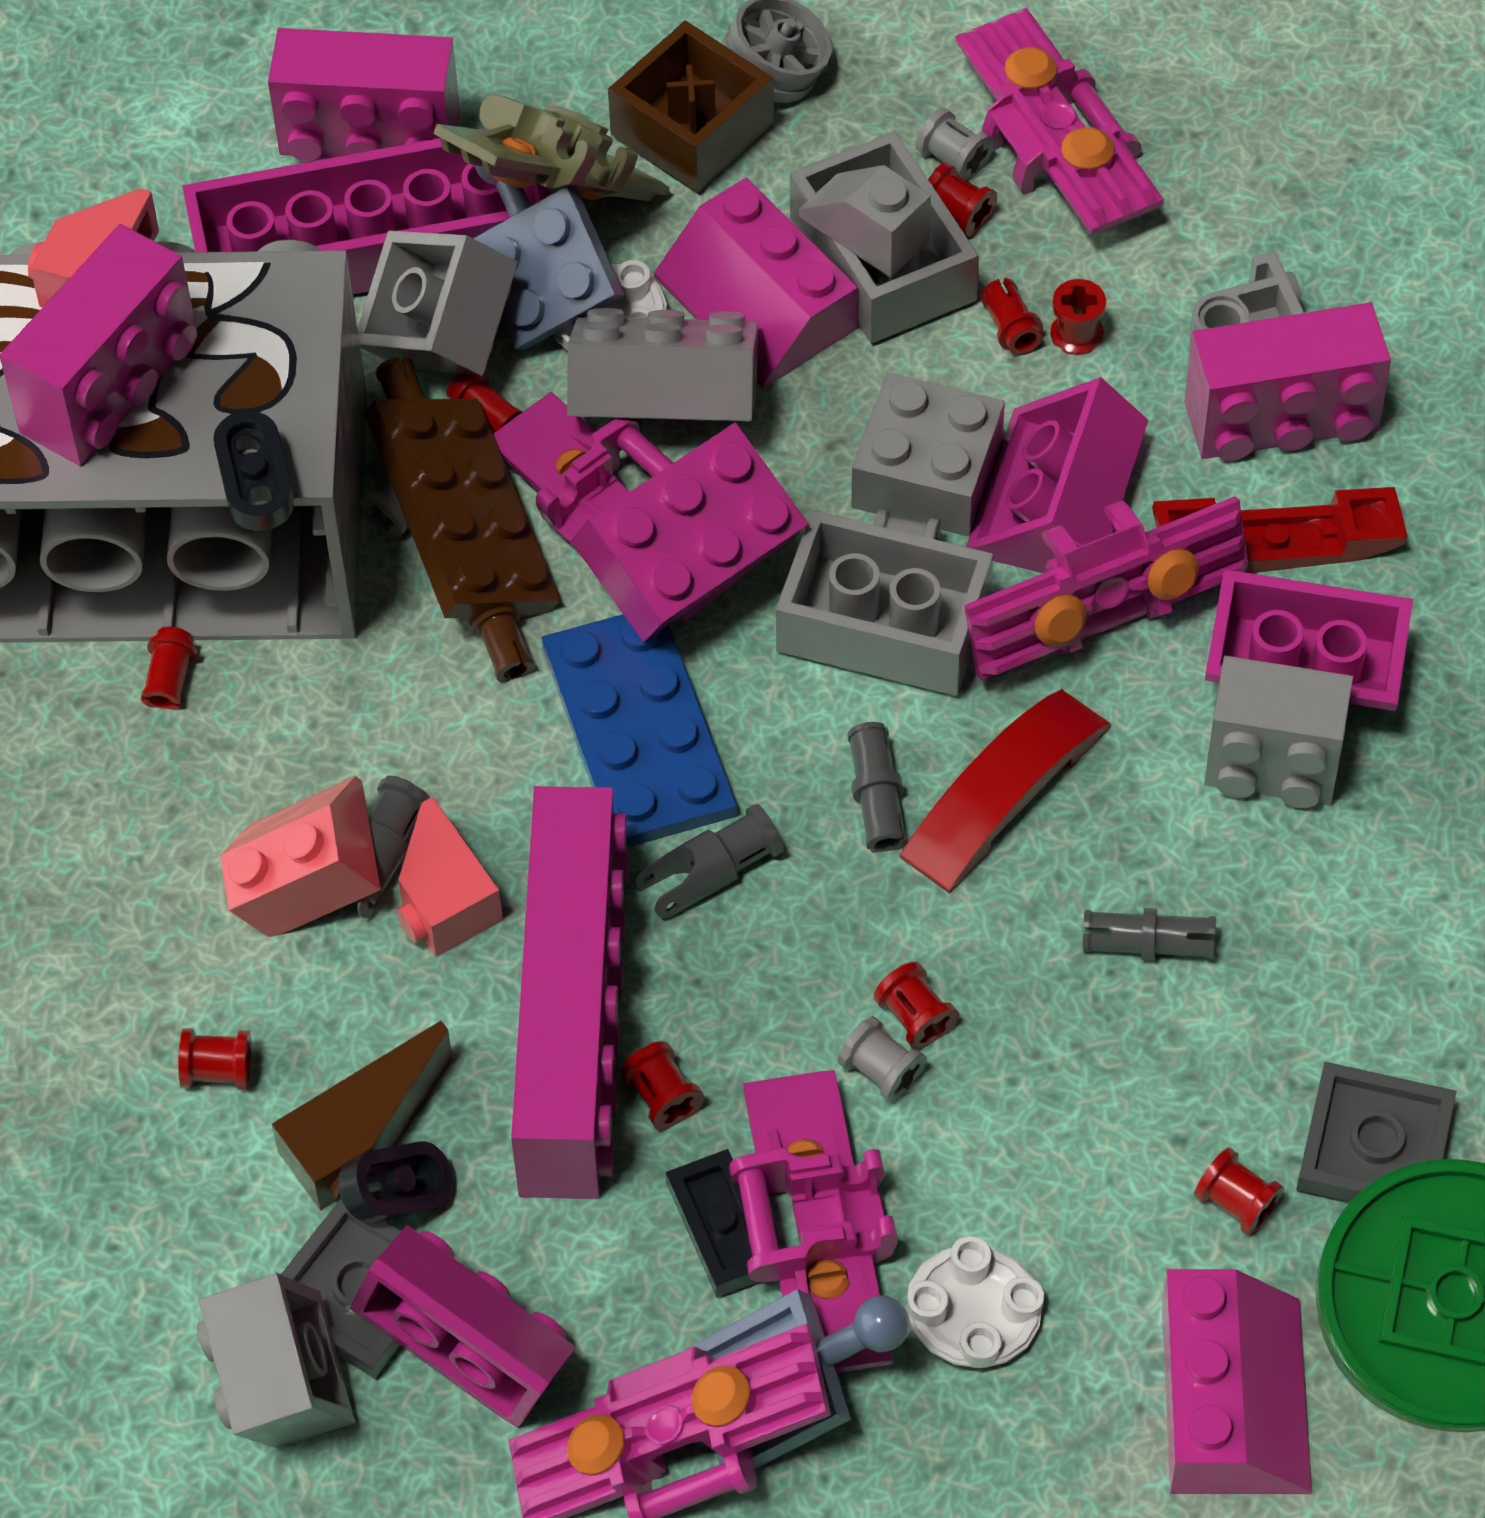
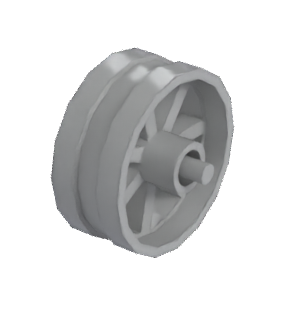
(786, 38)

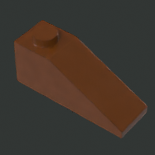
(361, 1113)

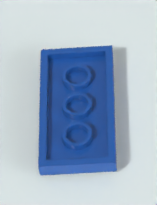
(639, 727)

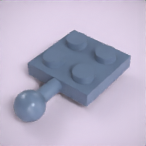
(558, 265)
(878, 1325)

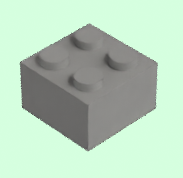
(436, 301)
(927, 453)
(1277, 731)
(274, 1361)

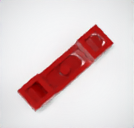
(1347, 530)
(999, 786)

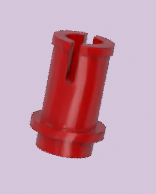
(1016, 326)
(495, 407)
(170, 654)

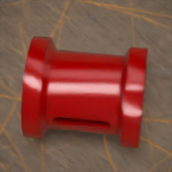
(966, 202)
(1078, 309)
(916, 1005)
(214, 1058)
(661, 1085)
(1239, 1191)

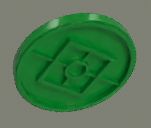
(1408, 1294)

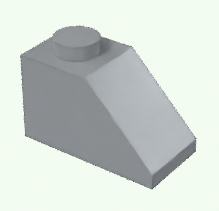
(873, 216)

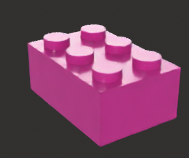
(359, 91)
(100, 345)
(1286, 381)
(689, 532)

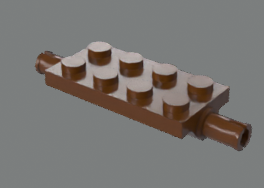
(462, 513)

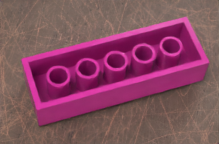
(348, 204)
(570, 994)

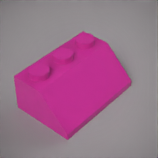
(756, 262)
(1058, 468)
(1314, 630)
(462, 1324)
(1233, 1385)

